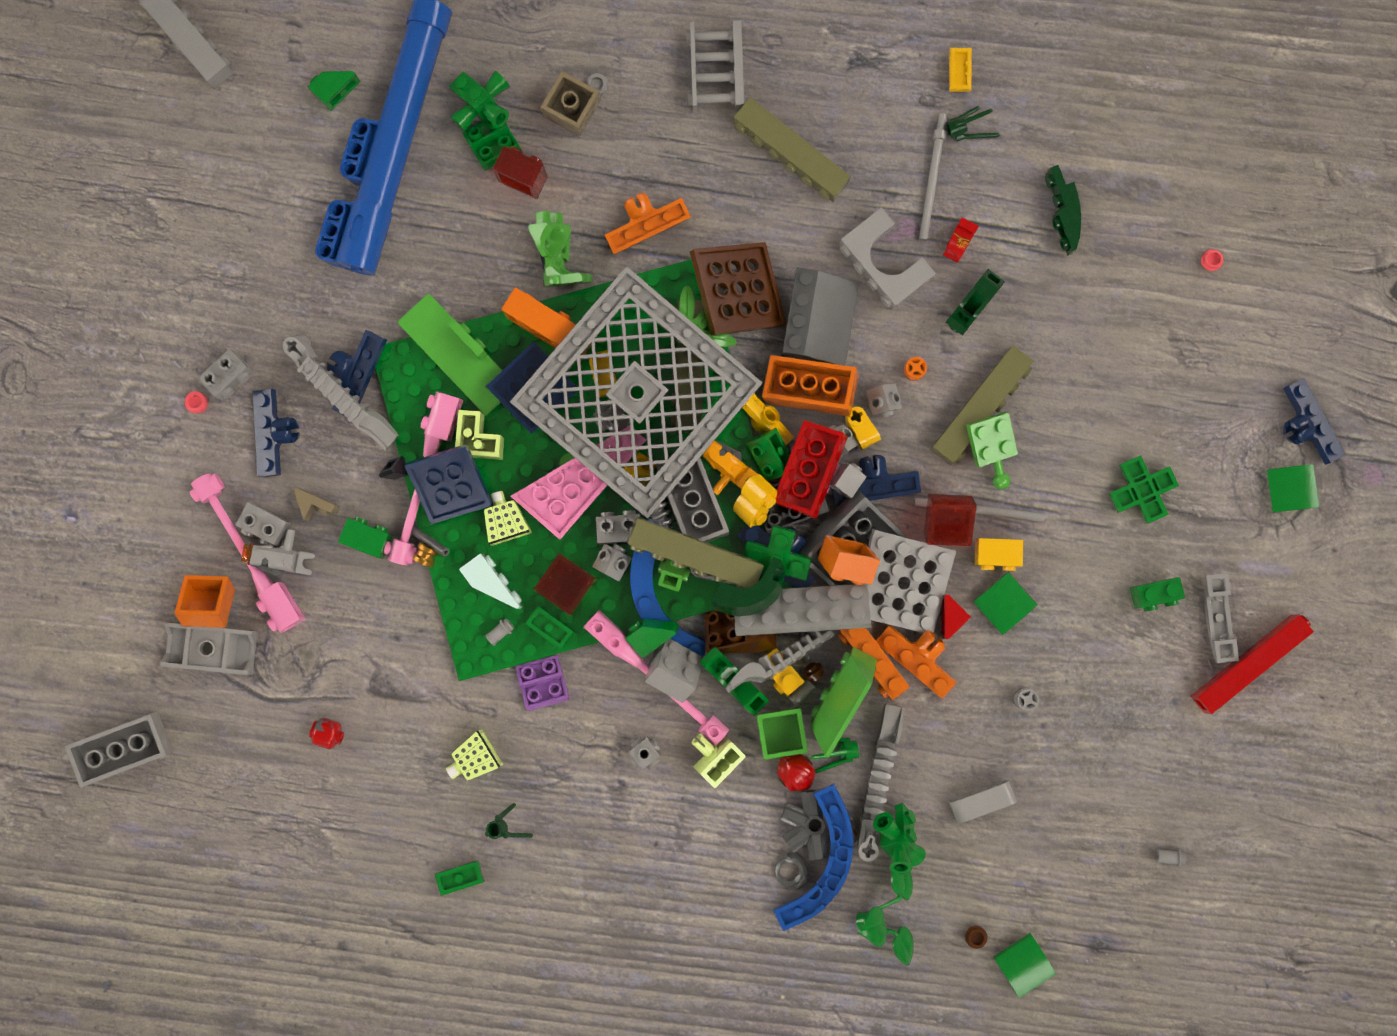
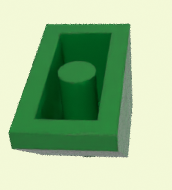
(333, 86)
(650, 634)

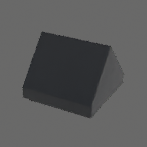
(394, 469)

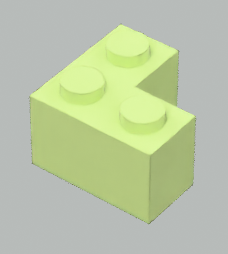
(470, 432)

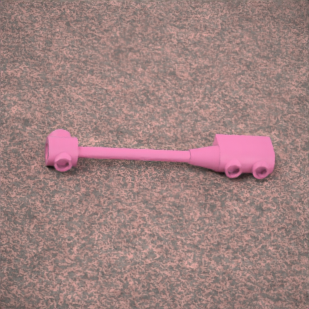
(438, 427)
(273, 597)
(614, 640)

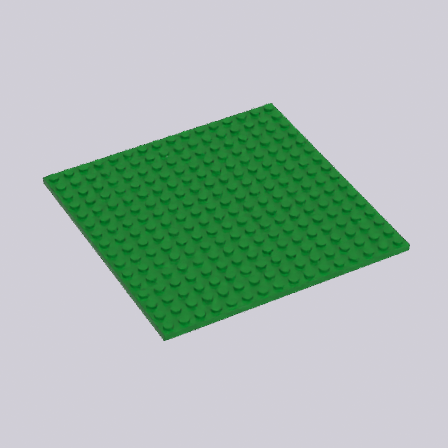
(468, 614)

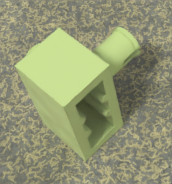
(717, 759)

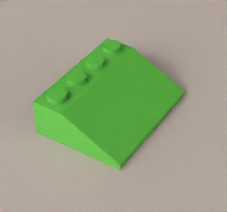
(842, 698)

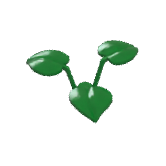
(872, 923)

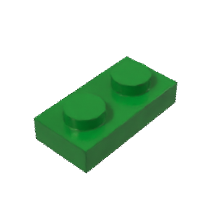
(549, 627)
(459, 877)

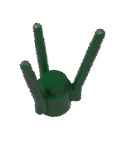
(958, 125)
(499, 828)

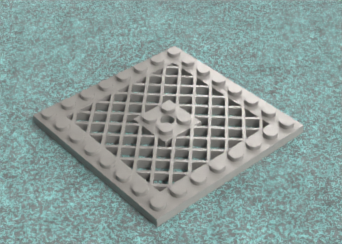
(624, 288)

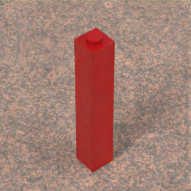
(1252, 663)

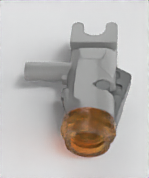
(275, 559)

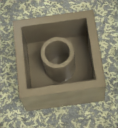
(570, 103)

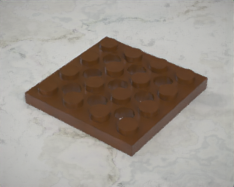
(727, 279)

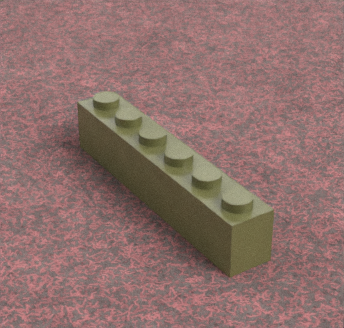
(791, 150)
(684, 388)
(983, 403)
(693, 553)

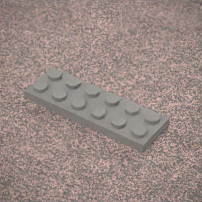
(810, 611)

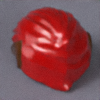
(796, 772)

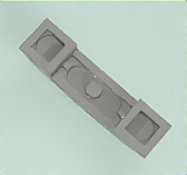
(1219, 618)

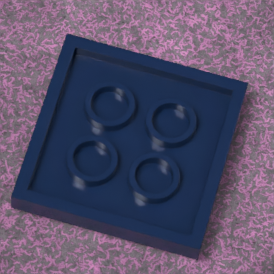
(516, 375)
(448, 484)

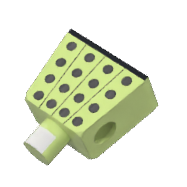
(504, 520)
(474, 757)

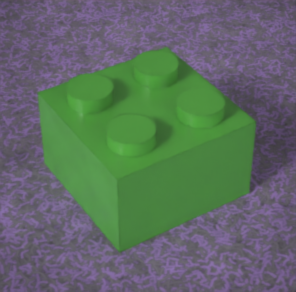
(781, 733)

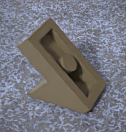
(308, 502)

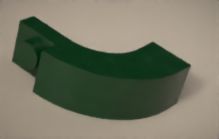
(974, 302)
(752, 599)

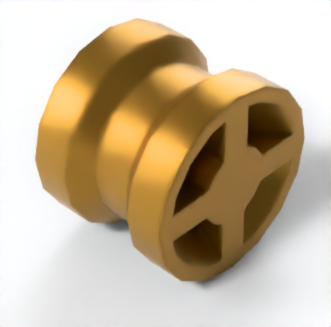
(425, 555)

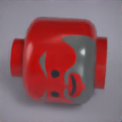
(326, 733)

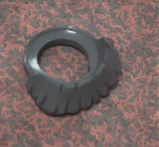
(802, 877)

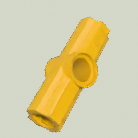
(765, 418)

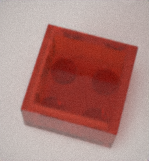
(520, 171)
(949, 520)
(565, 584)

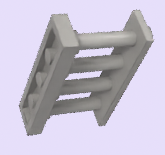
(733, 56)

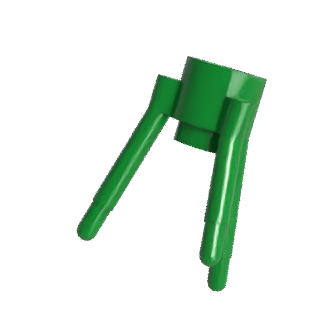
(847, 751)

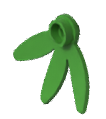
(687, 307)

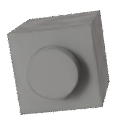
(847, 480)

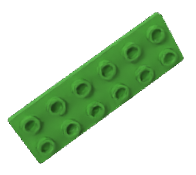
(453, 350)

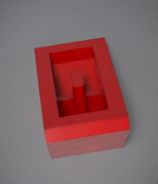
(952, 617)

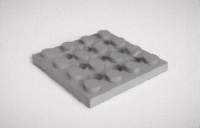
(916, 574)

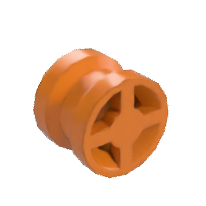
(918, 365)

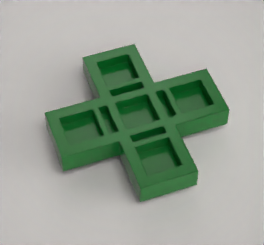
(1143, 489)
(780, 548)

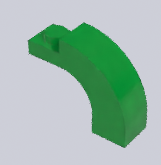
(724, 671)

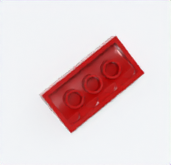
(810, 469)

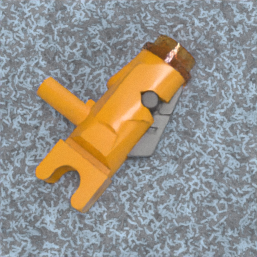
(729, 464)

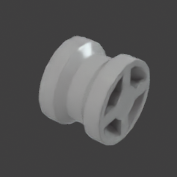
(1031, 699)

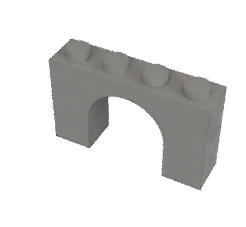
(892, 288)

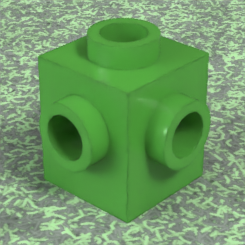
(671, 575)

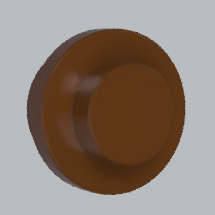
(813, 671)
(976, 937)

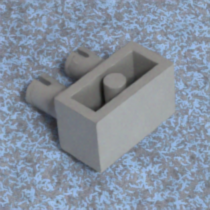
(225, 375)
(613, 528)

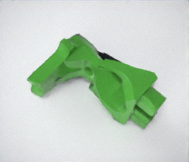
(553, 243)

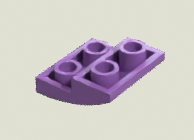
(542, 683)

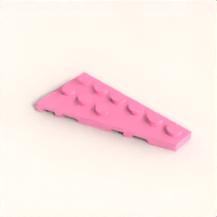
(569, 490)

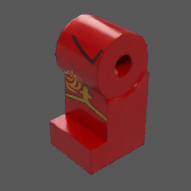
(960, 239)

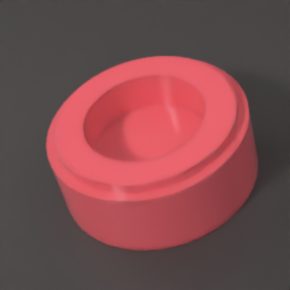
(196, 402)

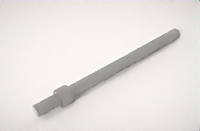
(939, 137)
(994, 511)

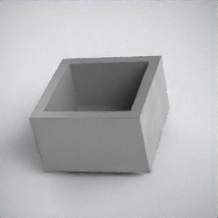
(674, 670)

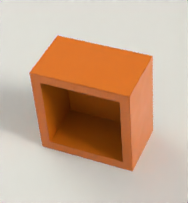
(848, 560)
(204, 601)

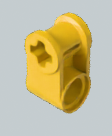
(864, 431)

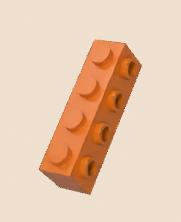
(886, 675)

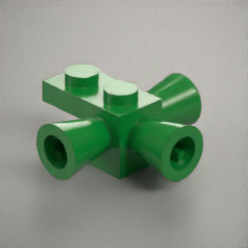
(479, 100)
(899, 839)

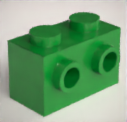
(769, 453)
(364, 537)
(1158, 592)

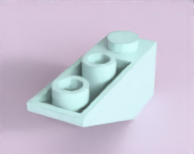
(483, 577)

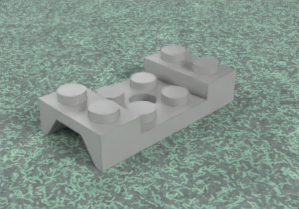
(231, 652)

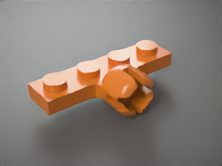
(645, 222)
(918, 658)

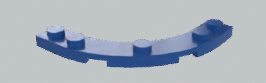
(647, 603)
(837, 868)

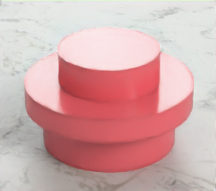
(1212, 260)

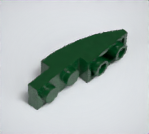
(1068, 217)

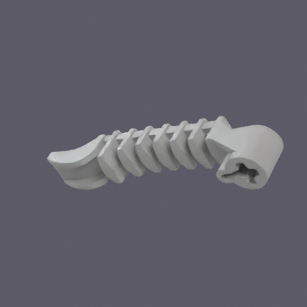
(370, 422)
(761, 672)
(887, 737)

